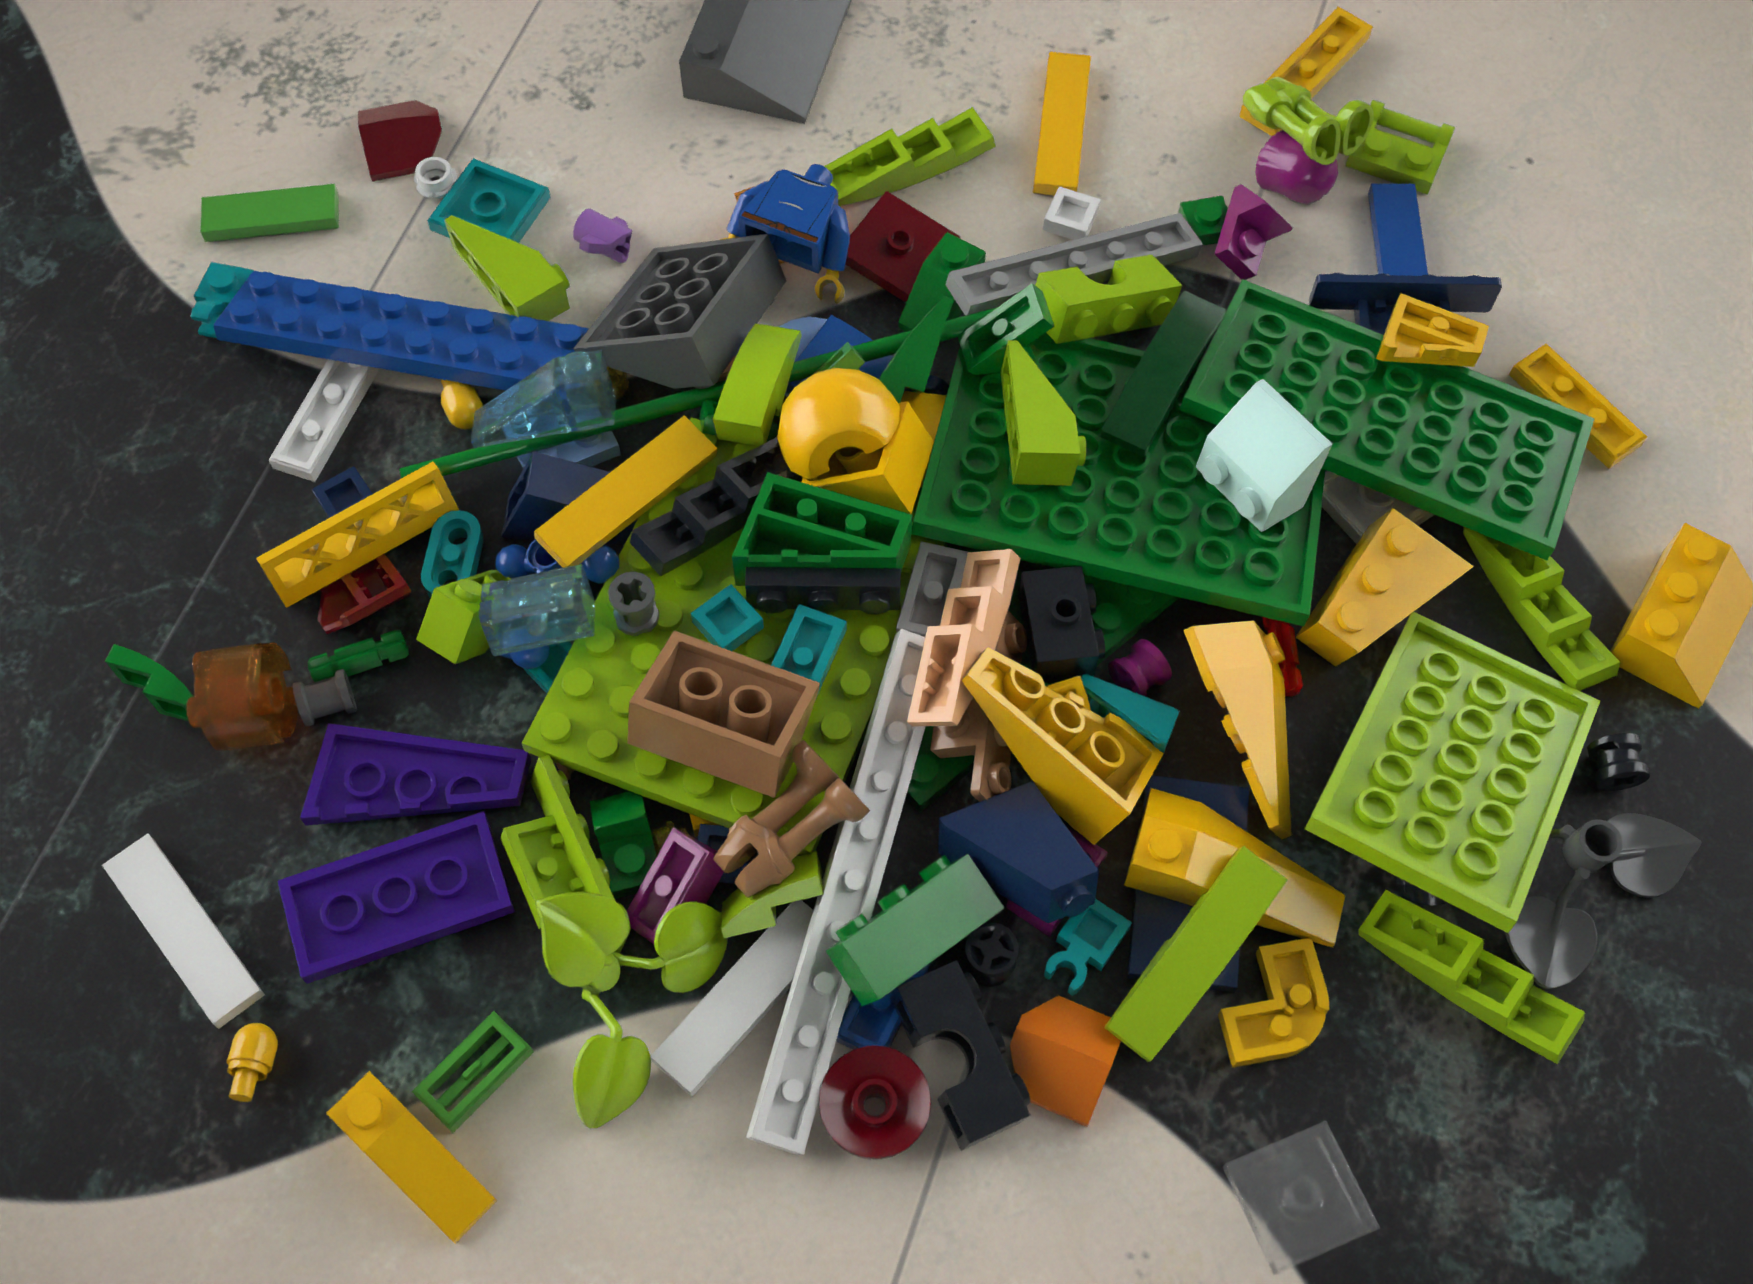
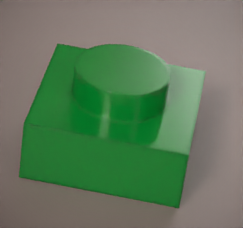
(1205, 217)

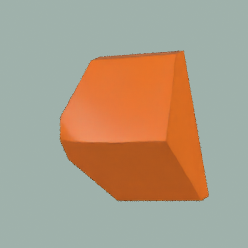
(1064, 1057)

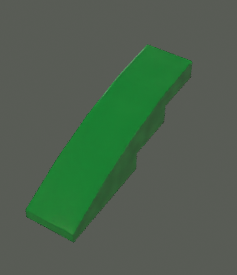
(915, 356)

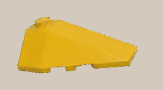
(1245, 677)

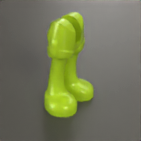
(1321, 134)

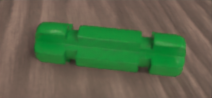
(359, 656)

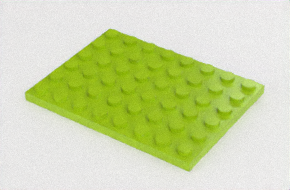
(588, 702)

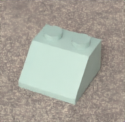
(1264, 457)

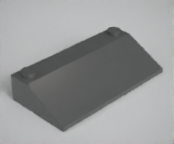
(761, 54)

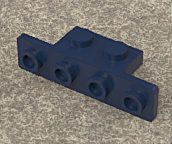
(1376, 295)

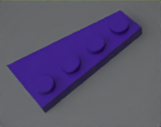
(402, 775)

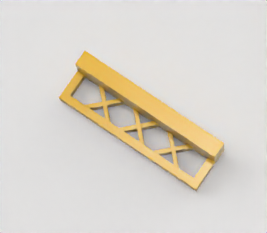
(357, 534)

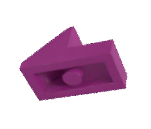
(1245, 232)

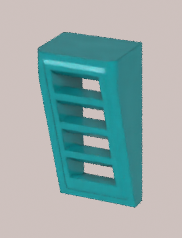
(1144, 714)

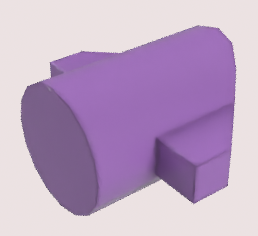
(603, 235)

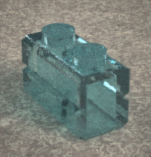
(537, 610)

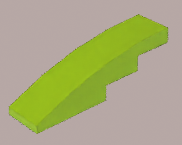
(906, 160)
(1545, 611)
(1195, 954)
(1470, 977)

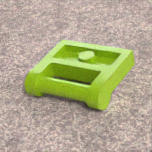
(1399, 158)

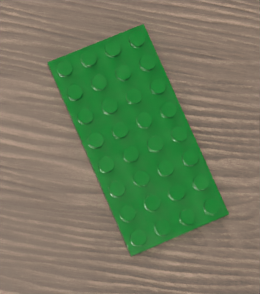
(1402, 428)

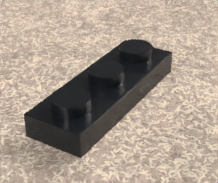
(823, 589)

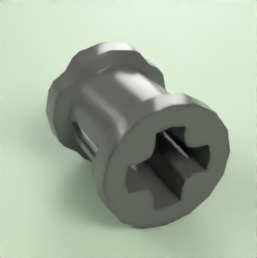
(633, 603)
(324, 697)

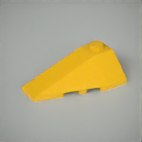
(1077, 759)
(1189, 844)

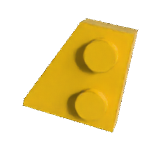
(1431, 335)

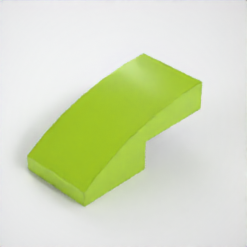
(758, 912)

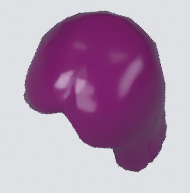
(1290, 172)

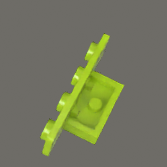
(555, 851)

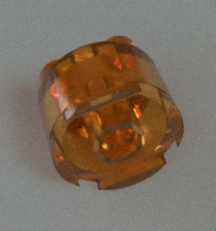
(242, 696)

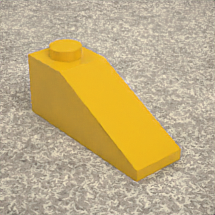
(411, 1157)

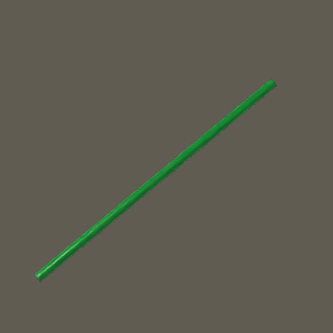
(670, 405)

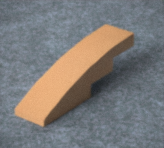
(967, 627)

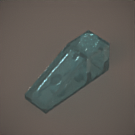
(555, 399)

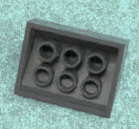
(687, 310)

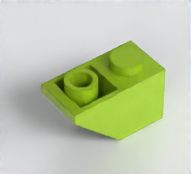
(453, 620)

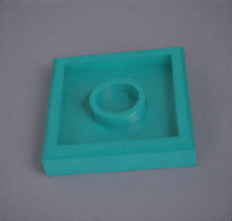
(491, 201)

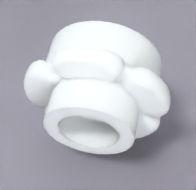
(434, 177)

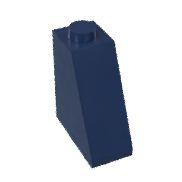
(544, 490)
(1023, 852)

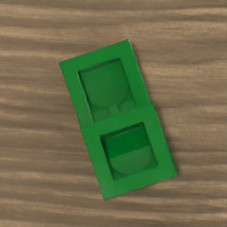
(158, 684)

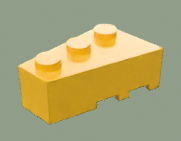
(1378, 586)

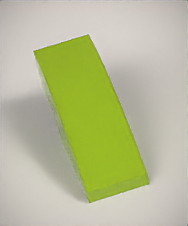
(756, 385)

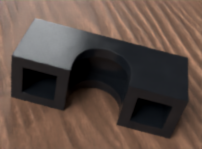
(947, 1008)

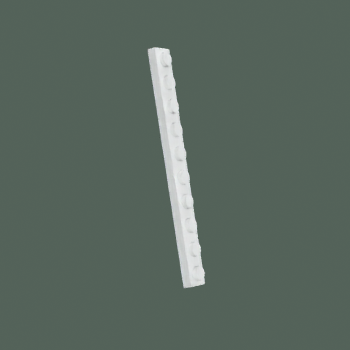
(849, 889)

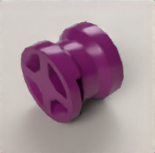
(1140, 668)

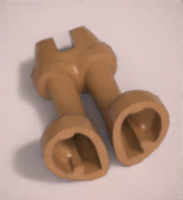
(760, 835)

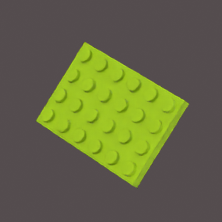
(1456, 771)

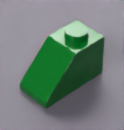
(930, 286)

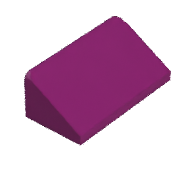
(679, 875)

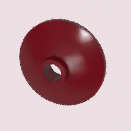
(878, 1074)

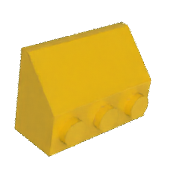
(1686, 616)

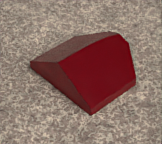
(398, 137)
(361, 594)

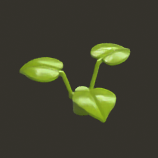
(579, 951)

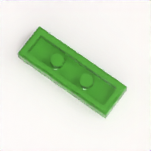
(269, 212)

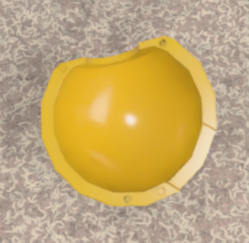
(832, 413)

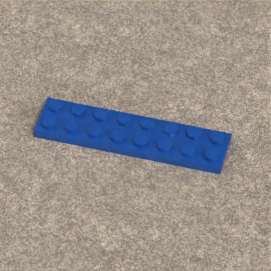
(392, 331)

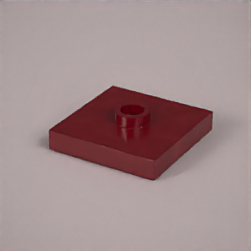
(893, 244)

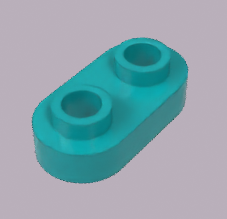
(452, 561)

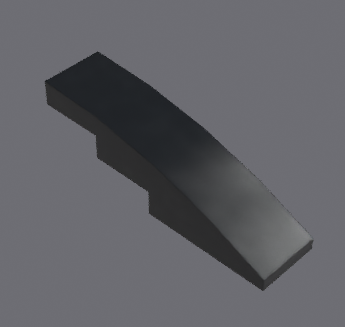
(710, 510)

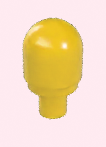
(460, 403)
(250, 1059)

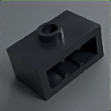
(1059, 623)

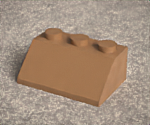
(721, 713)

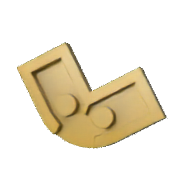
(1290, 1016)

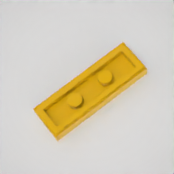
(1553, 379)

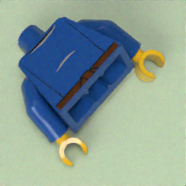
(800, 221)

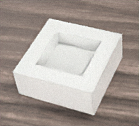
(1071, 214)

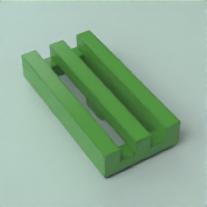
(487, 1086)

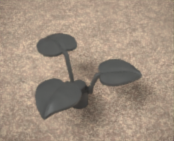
(1645, 861)

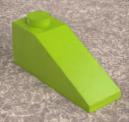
(511, 271)
(1038, 423)

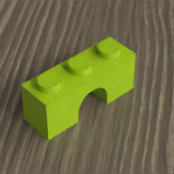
(1135, 298)

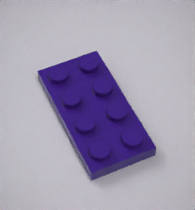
(394, 897)

